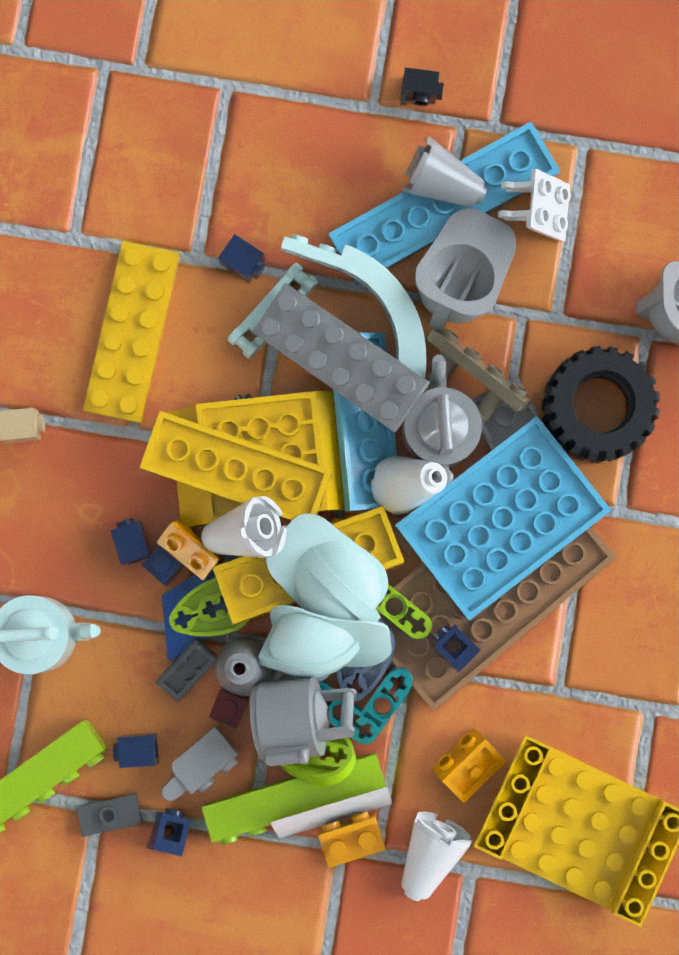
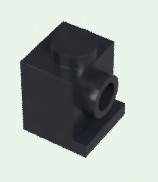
(421, 87)

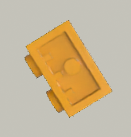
(188, 549)
(468, 765)
(351, 840)

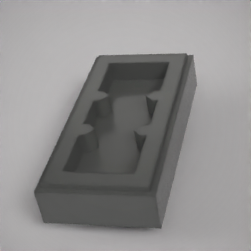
(186, 669)
(109, 814)

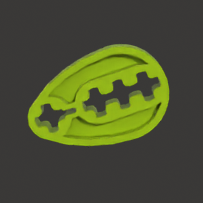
(203, 624)
(326, 772)

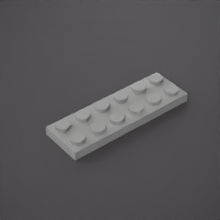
(341, 357)

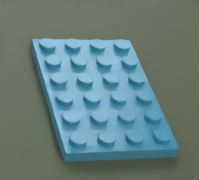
(502, 518)

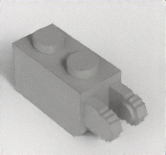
(200, 763)

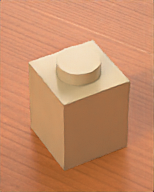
(21, 425)

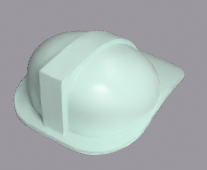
(328, 571)
(318, 645)

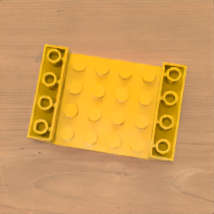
(288, 423)
(582, 830)

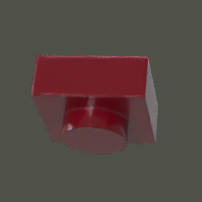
(228, 708)

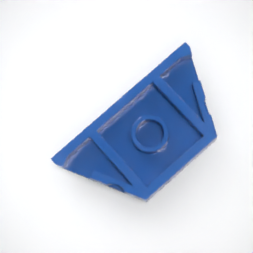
(176, 641)

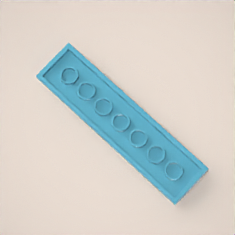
(413, 222)

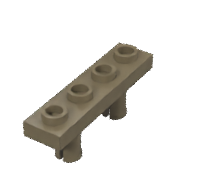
(490, 376)

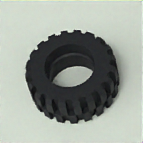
(628, 377)

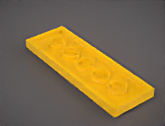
(131, 332)
(233, 466)
(253, 591)

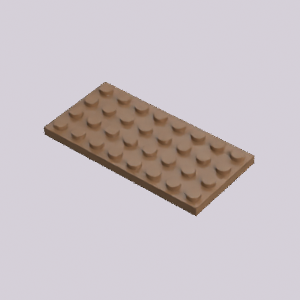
(495, 626)

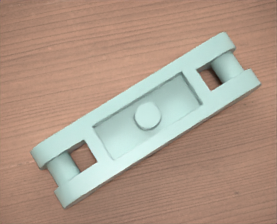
(238, 337)

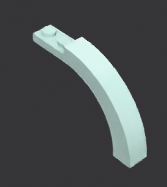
(382, 284)

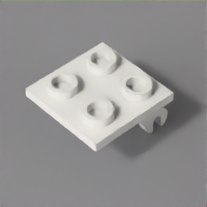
(547, 206)

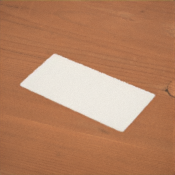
(331, 812)

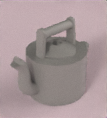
(457, 418)
(294, 720)

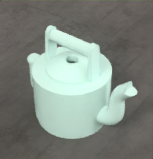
(39, 634)

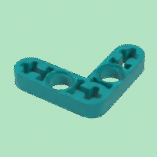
(369, 713)

